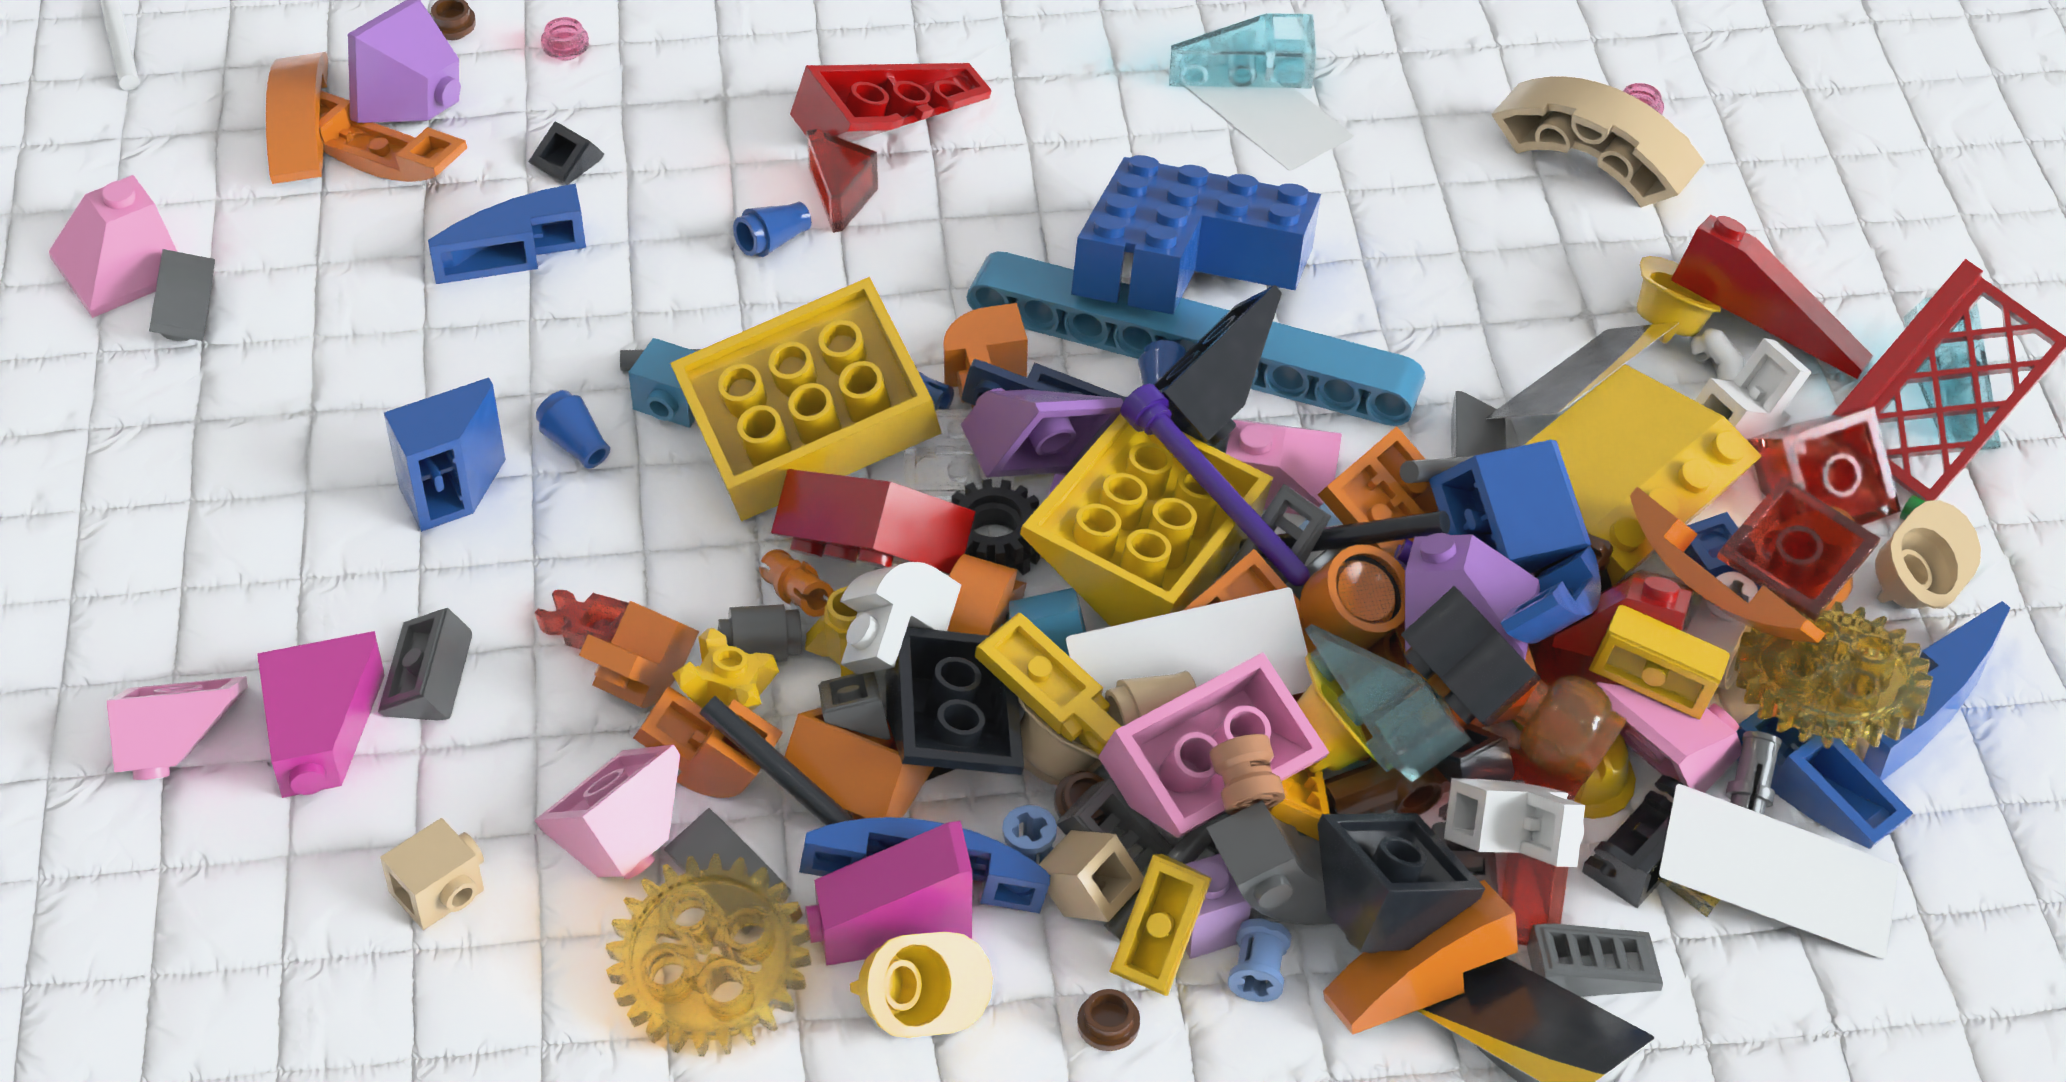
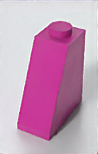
(318, 708)
(894, 893)

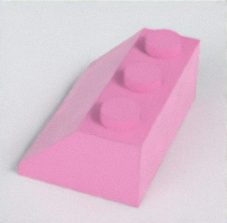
(1165, 756)

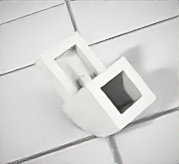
(1759, 392)
(888, 604)
(1515, 820)

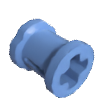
(1038, 831)
(1259, 960)

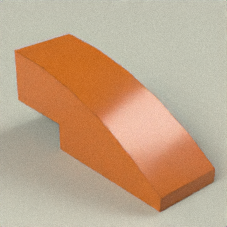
(1401, 982)

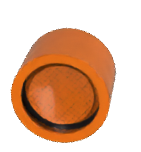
(1356, 595)

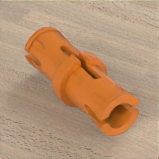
(795, 582)

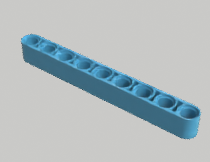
(1292, 364)

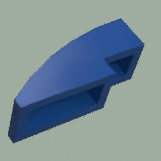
(509, 236)
(1831, 785)

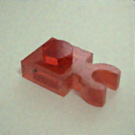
(575, 619)

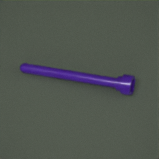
(1148, 412)

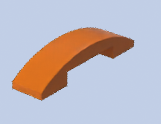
(293, 117)
(382, 149)
(1764, 611)

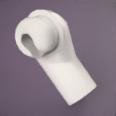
(1717, 346)

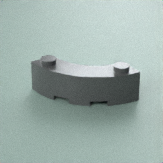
(1273, 865)

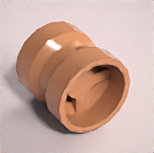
(1247, 772)

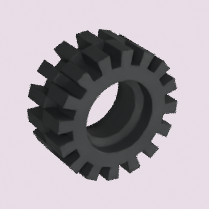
(1003, 508)

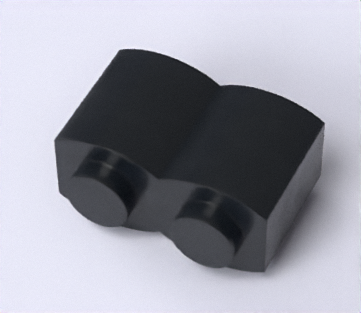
(1469, 658)

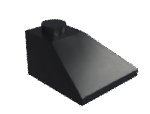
(1390, 879)

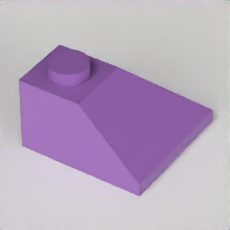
(401, 67)
(1035, 430)
(1475, 569)

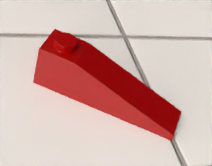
(882, 97)
(1753, 284)
(1644, 591)

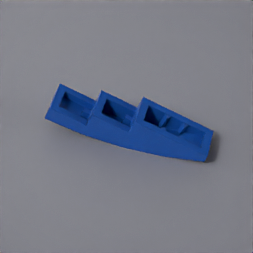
(1956, 669)

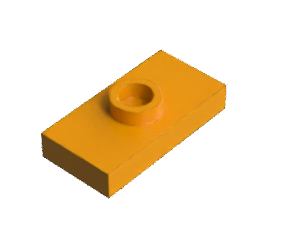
(1303, 802)

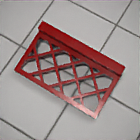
(1918, 344)

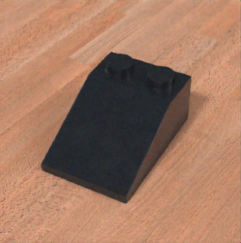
(1219, 369)
(950, 706)

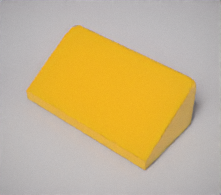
(1660, 661)
(1160, 924)

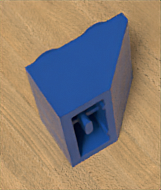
(446, 451)
(1515, 504)

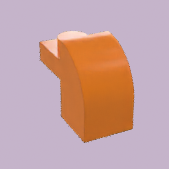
(985, 334)
(983, 595)
(640, 656)
(707, 758)

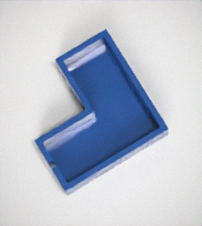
(1190, 223)

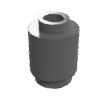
(763, 630)

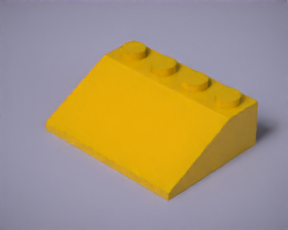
(806, 394)
(1646, 438)
(1139, 527)

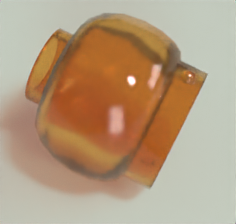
(1568, 726)

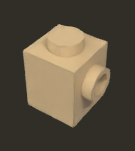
(434, 873)
(1091, 875)

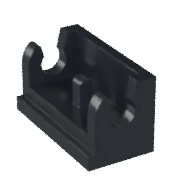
(1633, 854)

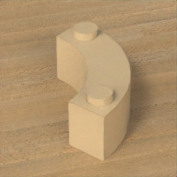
(1617, 128)

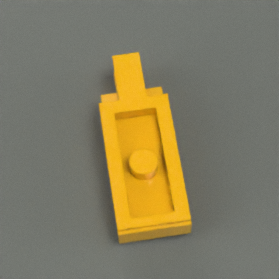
(1048, 682)

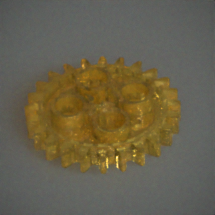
(1844, 687)
(687, 1004)

